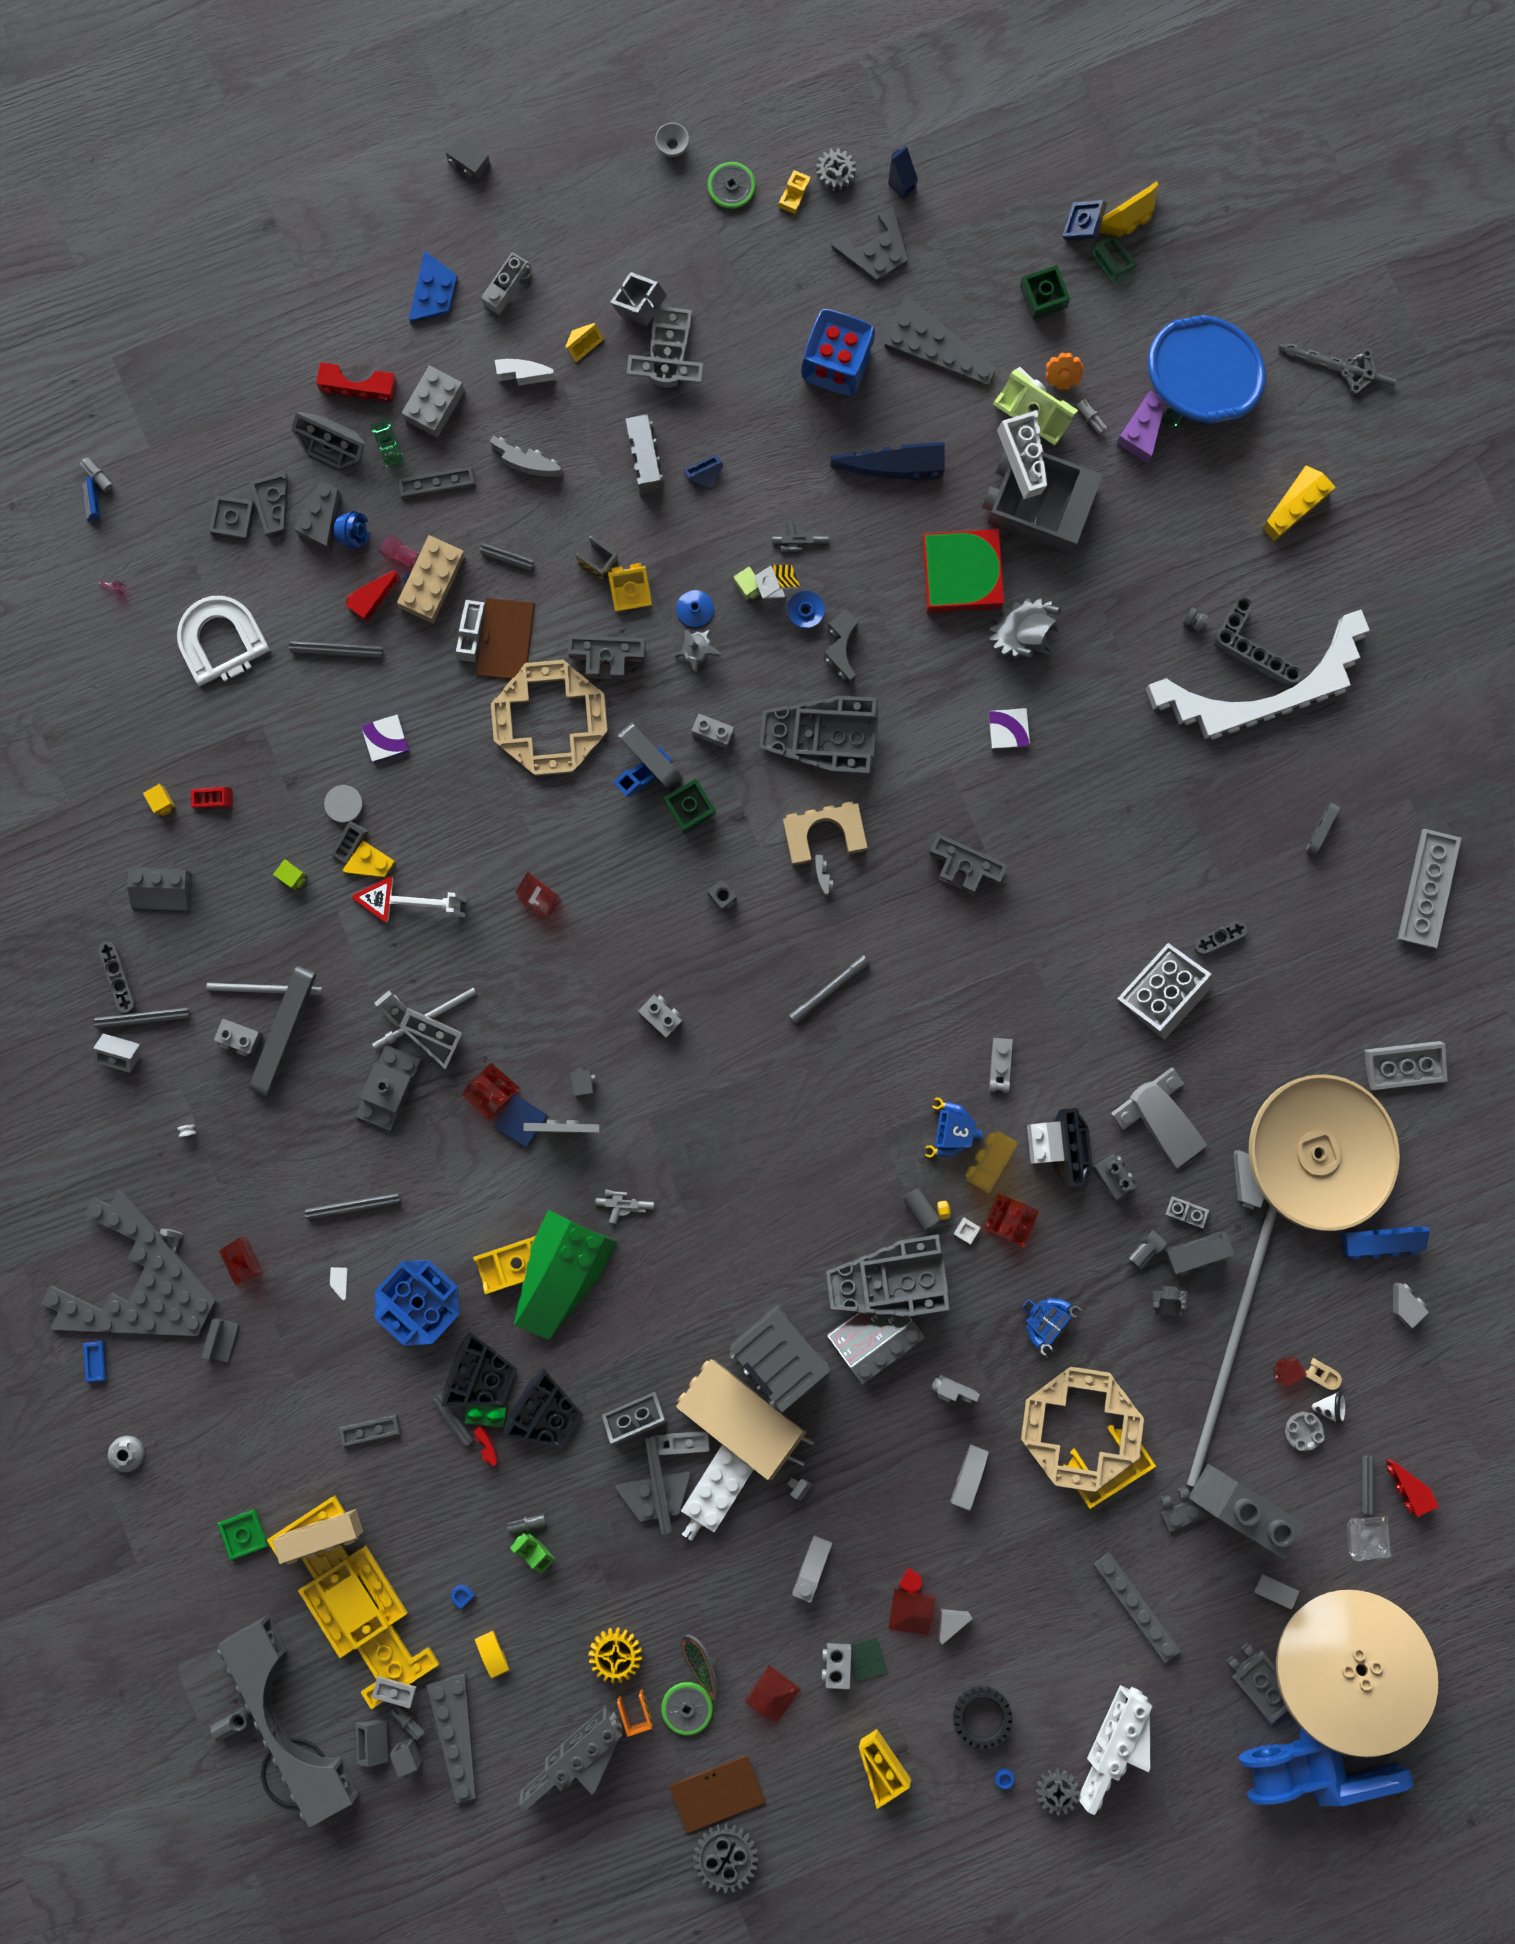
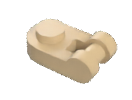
(1329, 1378)

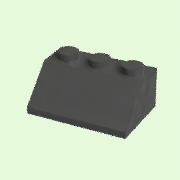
(159, 889)

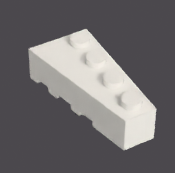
(1024, 452)

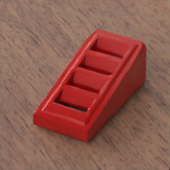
(224, 797)

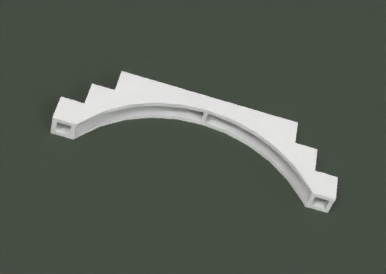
(1221, 716)

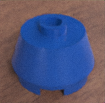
(351, 530)

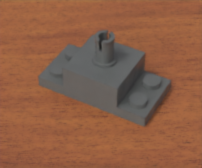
(387, 1087)

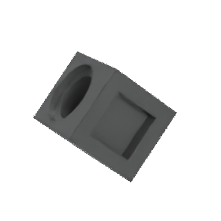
(720, 887)

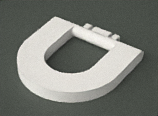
(189, 641)

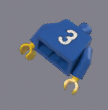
(954, 1130)

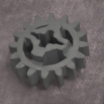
(1049, 1791)

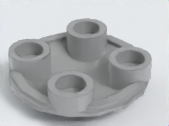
(1304, 1431)

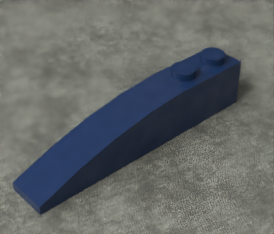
(910, 461)

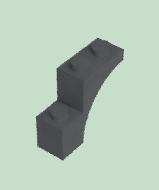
(841, 628)

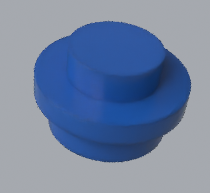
(1004, 1779)

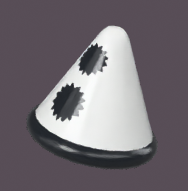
(1332, 1407)

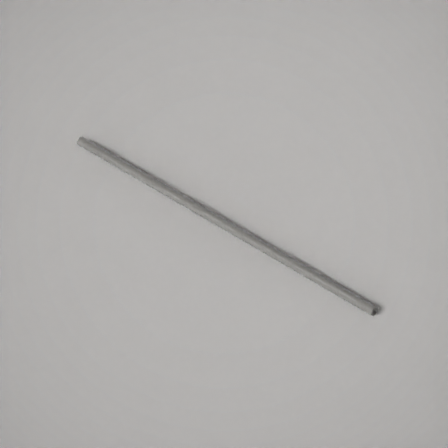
(1232, 1346)

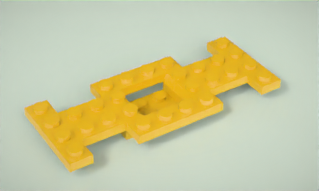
(349, 1613)

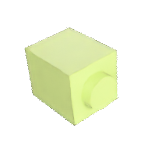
(747, 584)

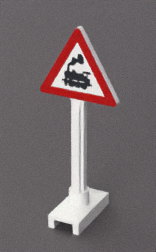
(379, 898)

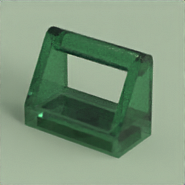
(1107, 261)

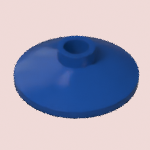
(806, 600)
(698, 617)

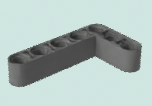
(1251, 648)

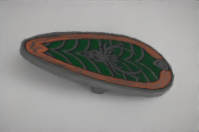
(700, 1664)

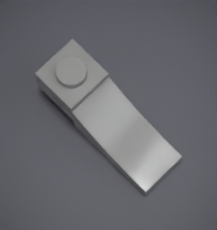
(811, 1569)

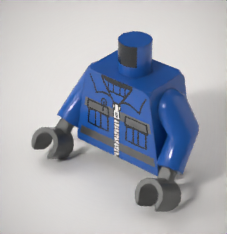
(1047, 1321)

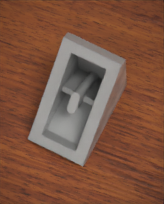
(951, 1622)

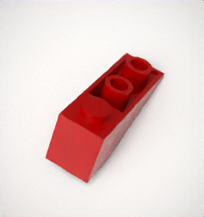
(1416, 1494)

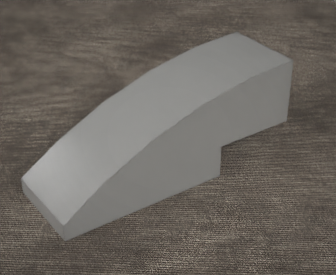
(470, 631)
(969, 1477)

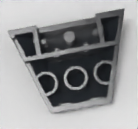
(477, 1375)
(542, 1414)

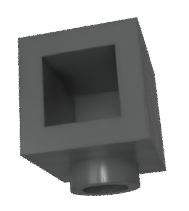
(583, 1081)

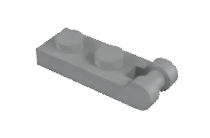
(1000, 1064)
(683, 1442)

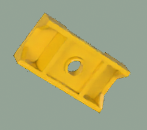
(497, 1269)

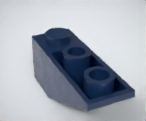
(902, 173)

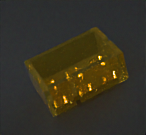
(990, 1161)

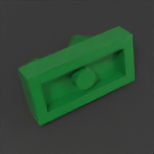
(486, 1415)

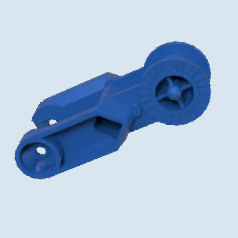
(1308, 1767)

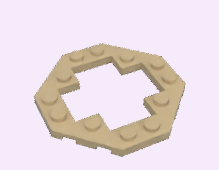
(517, 692)
(1048, 1454)

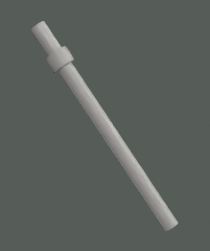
(255, 988)
(391, 1037)

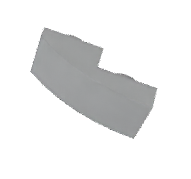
(823, 880)
(1187, 1212)

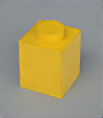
(159, 800)

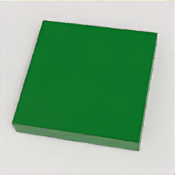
(243, 1534)

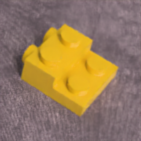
(629, 587)

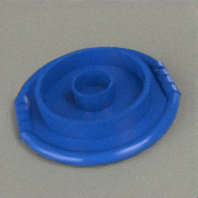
(1206, 369)

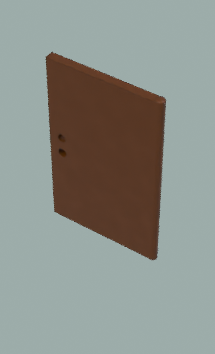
(508, 633)
(719, 1796)

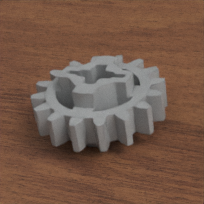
(837, 167)

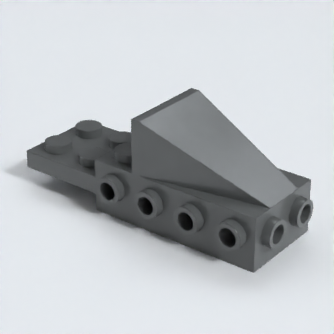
(580, 1756)

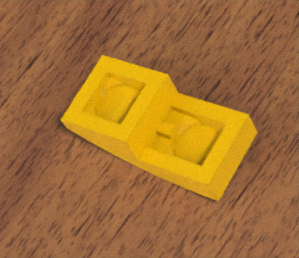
(794, 192)
(492, 1655)

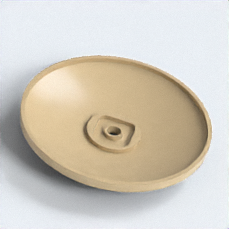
(1356, 1149)
(1328, 1696)

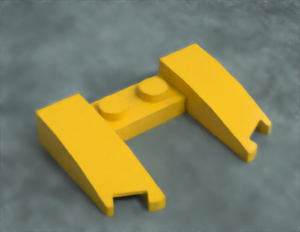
(1121, 1480)

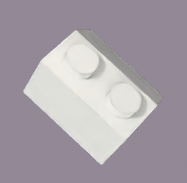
(1045, 1142)

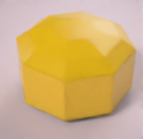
(943, 1210)

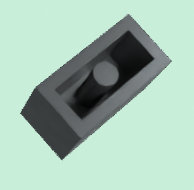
(467, 158)
(406, 1758)

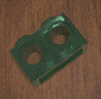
(387, 442)

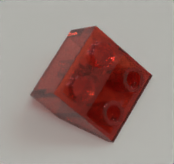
(490, 1091)
(1010, 1219)

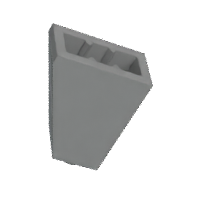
(1246, 1186)

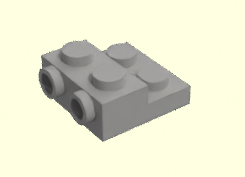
(949, 1389)

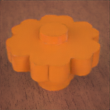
(1064, 371)

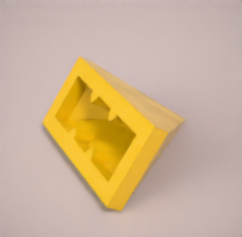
(583, 341)

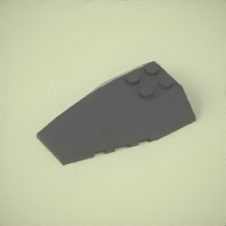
(825, 733)
(893, 1281)

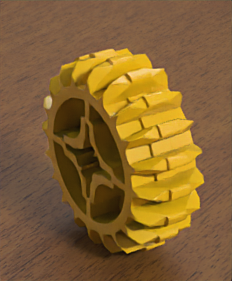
(606, 1655)

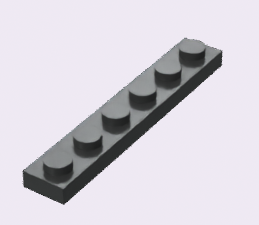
(1137, 1607)

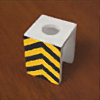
(775, 579)

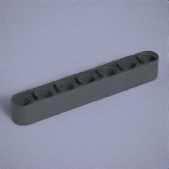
(282, 1031)

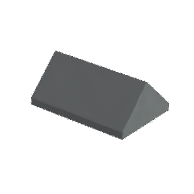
(633, 1418)

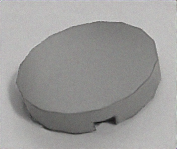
(343, 804)

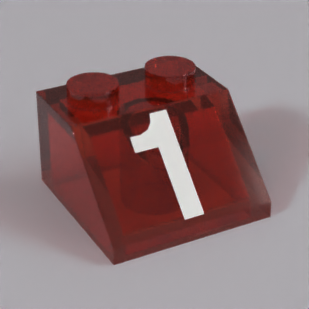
(538, 895)

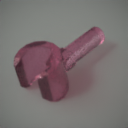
(115, 586)

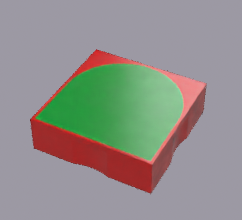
(962, 570)

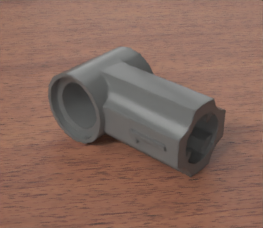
(1150, 1245)
(230, 1724)

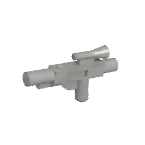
(622, 1207)

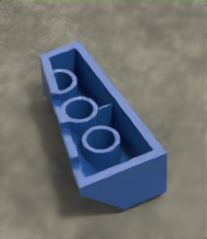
(1385, 1241)

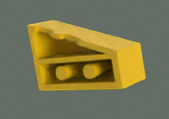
(883, 1769)

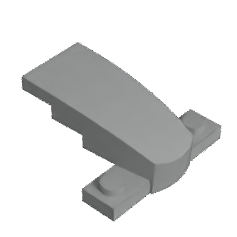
(668, 351)
(1162, 1118)

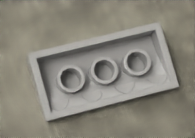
(1406, 1065)

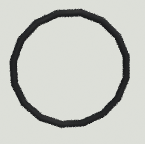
(264, 1766)

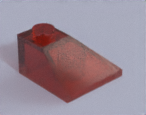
(911, 1611)
(772, 1694)

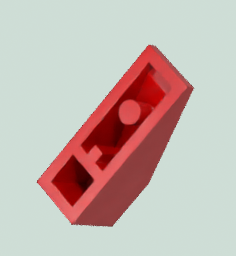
(370, 596)

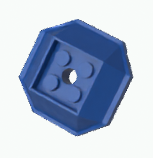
(396, 1305)

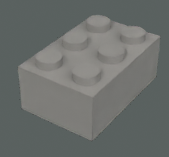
(433, 401)

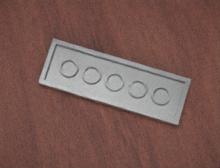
(1429, 888)

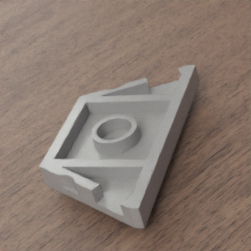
(571, 1126)

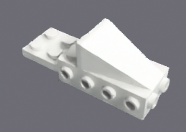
(1127, 1744)

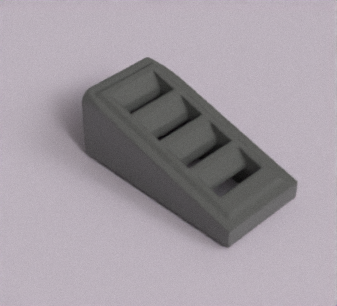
(354, 845)

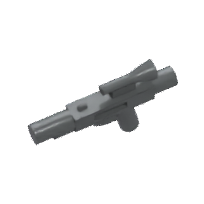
(798, 537)

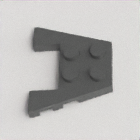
(880, 255)

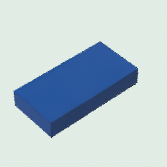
(95, 1361)

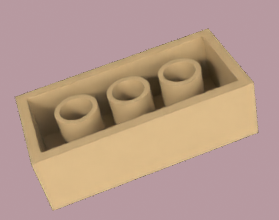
(431, 579)
(317, 1536)

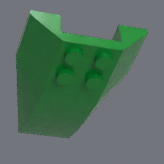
(559, 1273)

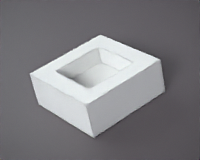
(966, 1230)

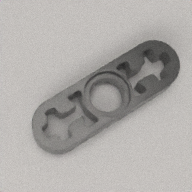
(1322, 828)
(1235, 936)

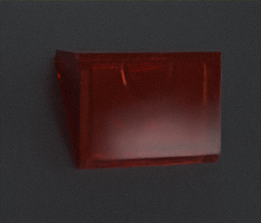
(240, 1260)

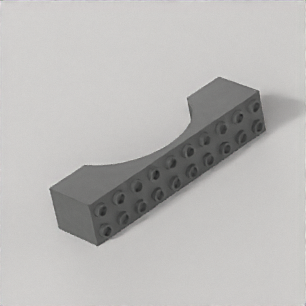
(316, 1783)

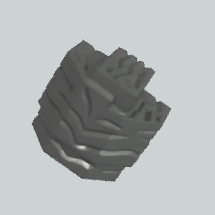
(1168, 1301)

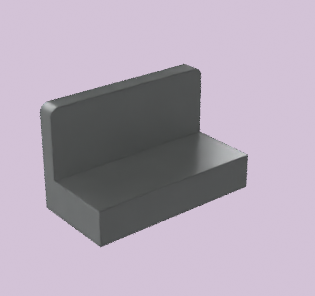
(220, 1340)

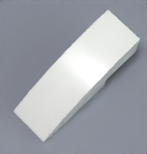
(524, 371)

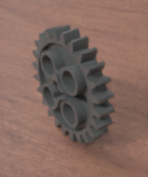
(741, 1866)

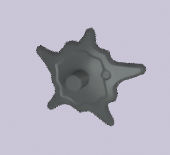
(697, 648)

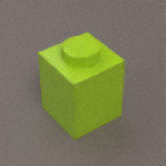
(290, 875)

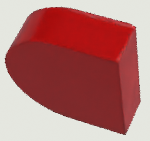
(911, 1581)

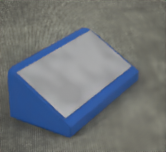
(91, 499)

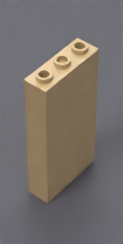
(740, 1419)

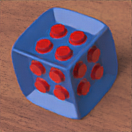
(837, 352)

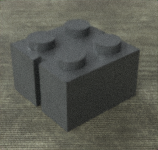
(644, 297)

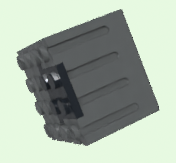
(778, 1359)

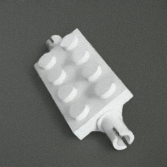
(715, 1491)

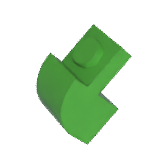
(533, 1552)

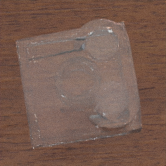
(1368, 1538)

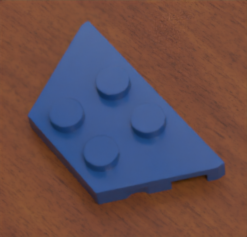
(433, 289)

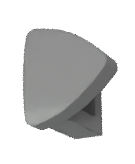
(172, 1237)

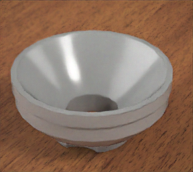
(671, 132)
(135, 1451)

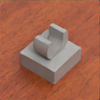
(800, 1488)

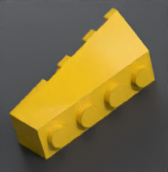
(1304, 495)

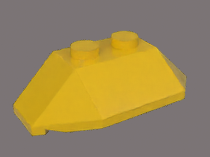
(1131, 213)

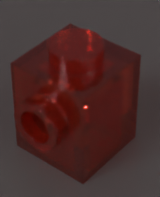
(1288, 1371)

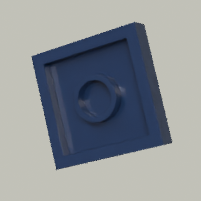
(1084, 220)
(515, 1115)

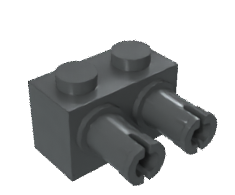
(1114, 1176)

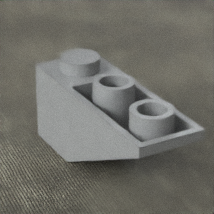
(504, 284)

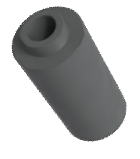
(922, 1209)

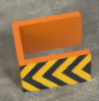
(632, 1730)

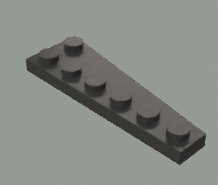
(452, 1718)

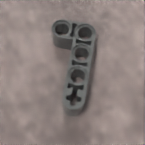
(650, 756)

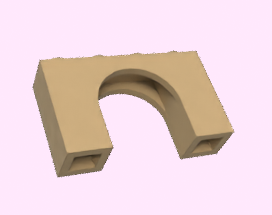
(845, 817)

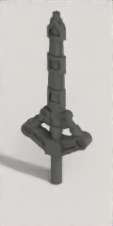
(1347, 368)

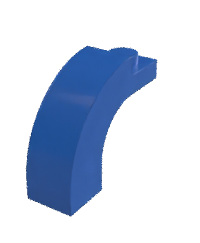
(635, 780)

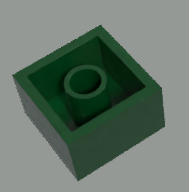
(1044, 292)
(689, 806)

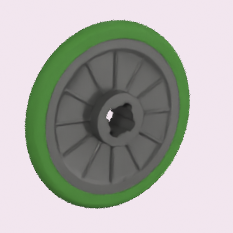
(733, 196)
(680, 1720)

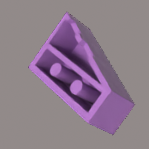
(1142, 430)

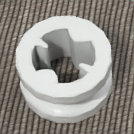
(186, 1130)

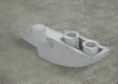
(531, 463)

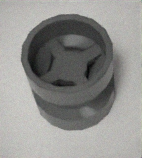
(1191, 618)

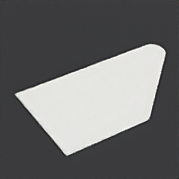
(338, 1281)

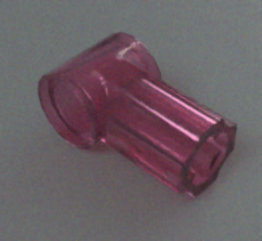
(394, 549)

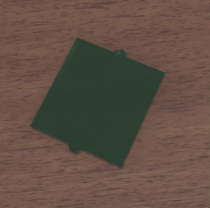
(867, 1659)

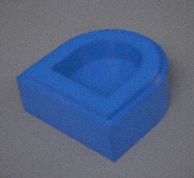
(461, 1596)

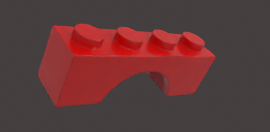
(379, 386)

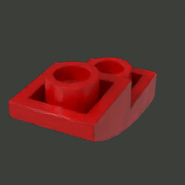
(489, 1452)

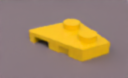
(368, 862)

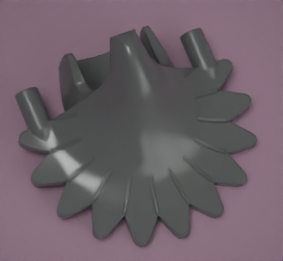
(1025, 628)

